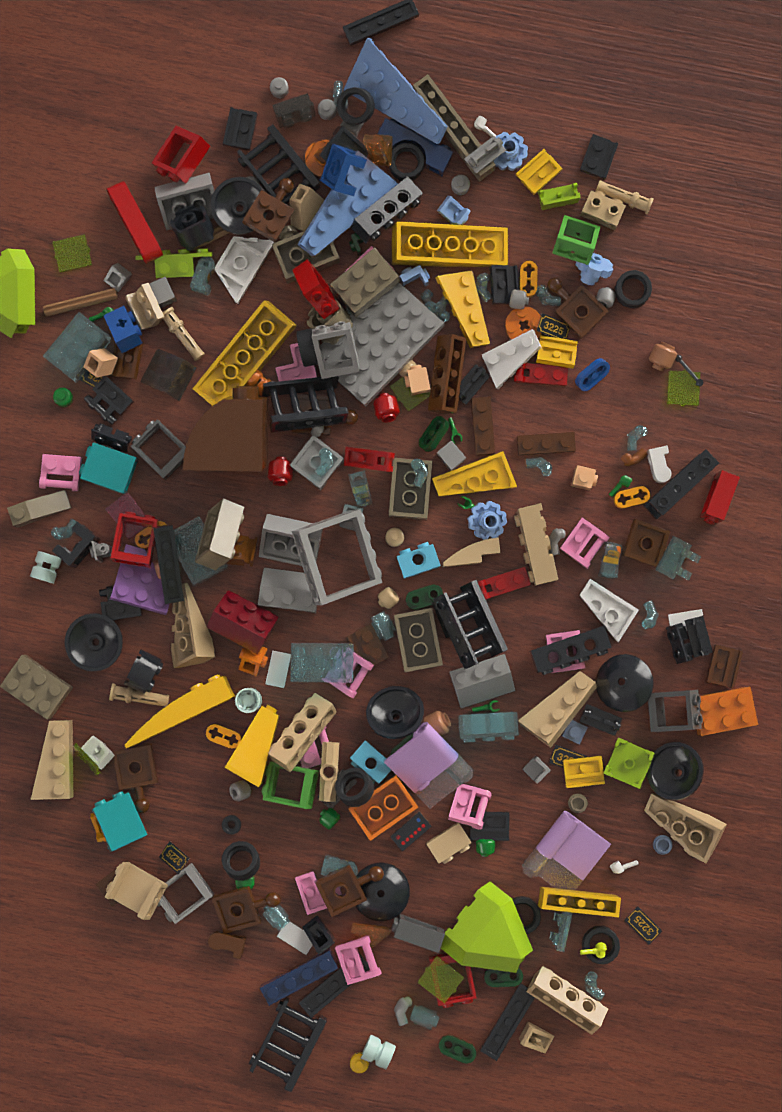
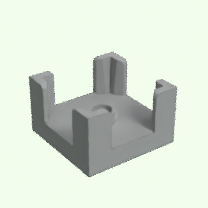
(309, 460)

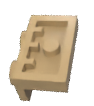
(145, 307)

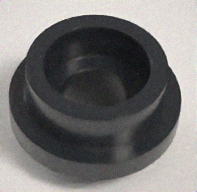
(227, 829)

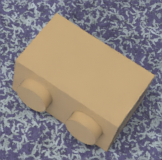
(449, 843)

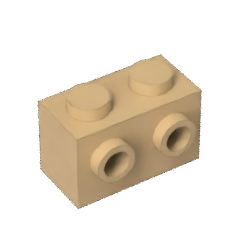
(603, 209)

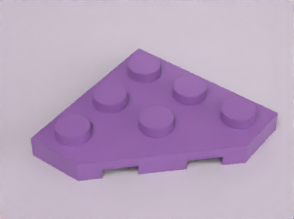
(139, 585)

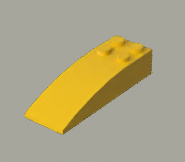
(448, 245)
(246, 353)
(193, 703)

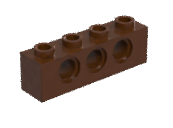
(447, 374)

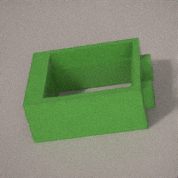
(583, 250)
(308, 788)

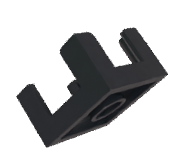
(343, 138)
(80, 550)

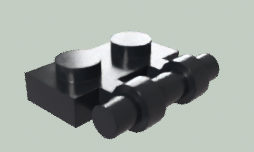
(113, 395)
(115, 609)

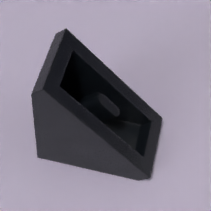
(319, 934)

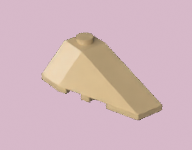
(191, 639)
(691, 828)

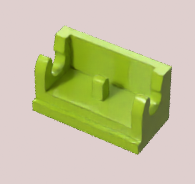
(559, 196)

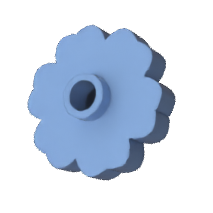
(516, 156)
(597, 267)
(496, 520)

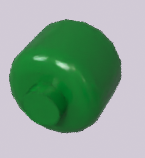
(63, 397)
(329, 818)
(485, 847)
(249, 882)

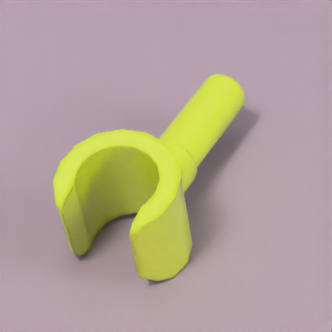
(599, 950)

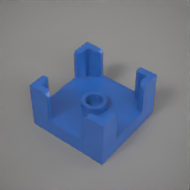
(337, 169)

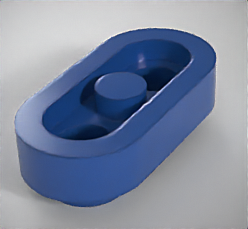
(592, 374)

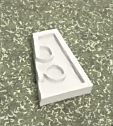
(508, 357)
(608, 608)

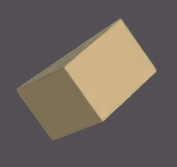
(535, 1038)

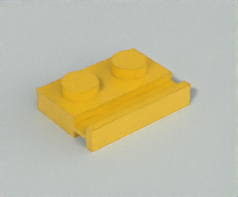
(539, 171)
(557, 352)
(583, 771)

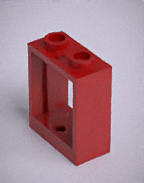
(190, 160)
(315, 289)
(719, 497)
(129, 558)
(464, 998)

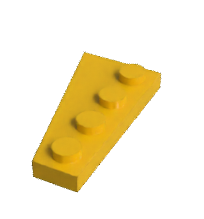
(466, 306)
(479, 476)

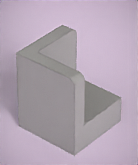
(163, 292)
(451, 456)
(536, 769)

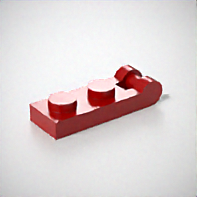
(542, 374)
(368, 459)
(505, 582)

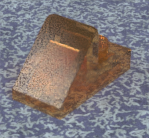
(379, 148)
(376, 933)

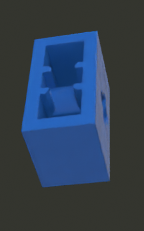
(122, 329)

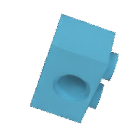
(430, 560)
(368, 751)

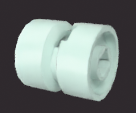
(45, 574)
(248, 700)
(379, 1052)

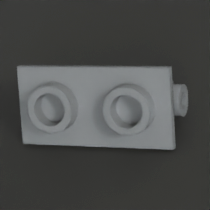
(485, 154)
(100, 551)

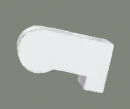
(658, 465)

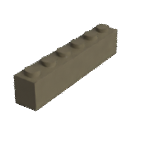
(457, 131)

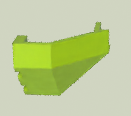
(16, 292)
(488, 933)

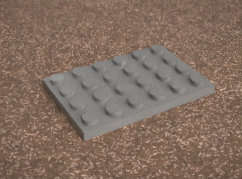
(385, 341)

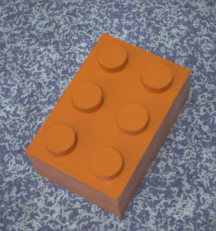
(727, 711)
(385, 808)

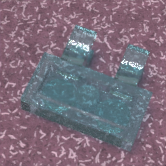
(673, 558)
(559, 939)

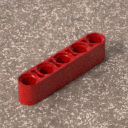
(134, 222)

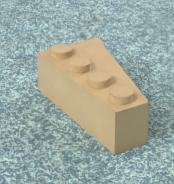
(536, 545)
(557, 711)
(55, 767)

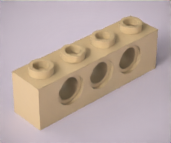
(301, 742)
(567, 1000)

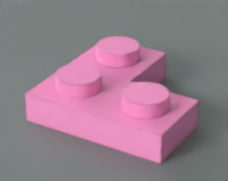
(296, 370)
(310, 894)

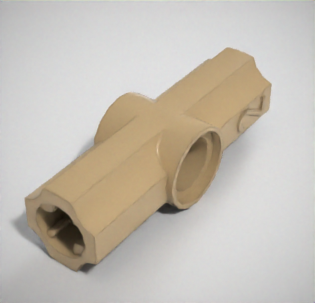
(330, 758)

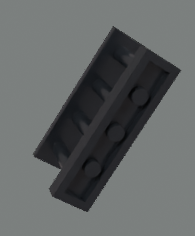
(285, 152)
(299, 419)
(681, 484)
(483, 617)
(298, 1060)

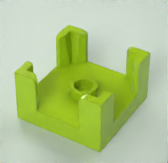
(629, 763)

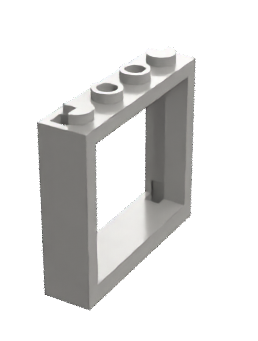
(309, 564)

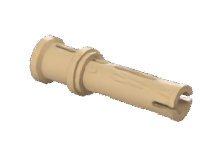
(633, 199)
(177, 326)
(129, 694)

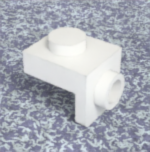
(98, 751)

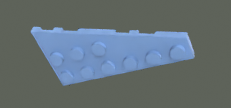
(393, 93)
(341, 209)

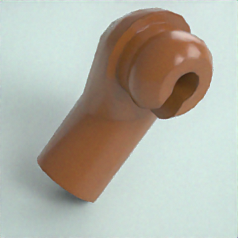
(634, 459)

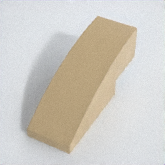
(473, 553)

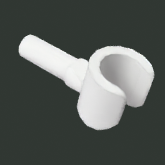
(480, 125)
(617, 868)

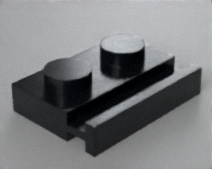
(240, 129)
(598, 157)
(503, 280)
(494, 827)

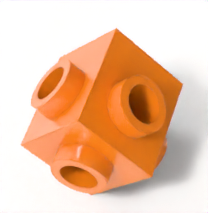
(251, 661)

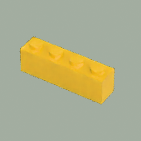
(579, 902)

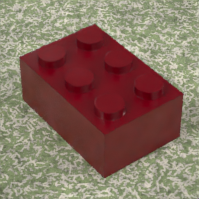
(242, 622)

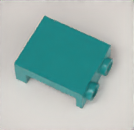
(108, 468)
(119, 821)

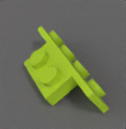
(177, 264)

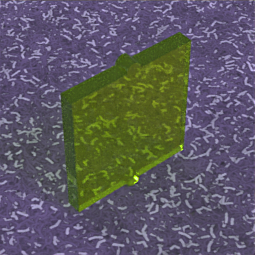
(72, 253)
(682, 388)
(404, 395)
(88, 761)
(440, 979)

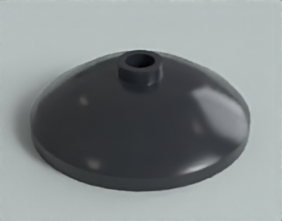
(230, 195)
(80, 643)
(637, 684)
(392, 703)
(664, 768)
(396, 893)

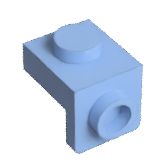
(453, 211)
(409, 275)

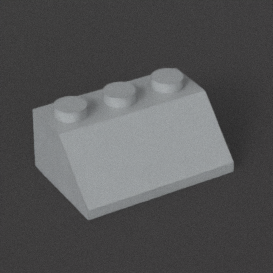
(178, 195)
(278, 542)
(285, 591)
(482, 681)

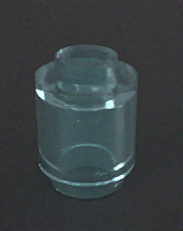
(383, 626)
(276, 917)
(424, 1017)

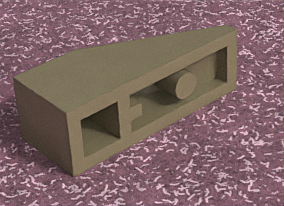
(38, 508)

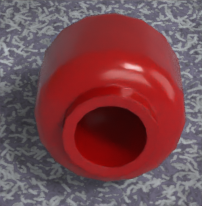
(386, 407)
(280, 471)

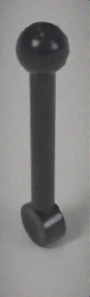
(699, 382)

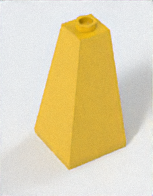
(252, 752)

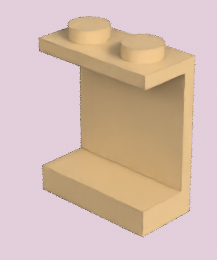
(136, 890)

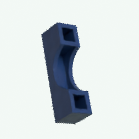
(436, 156)
(299, 977)

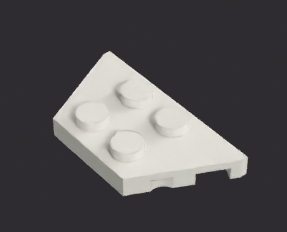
(241, 263)

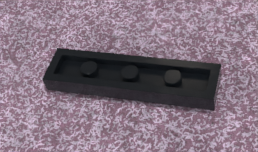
(380, 21)
(168, 564)
(327, 991)
(507, 1022)

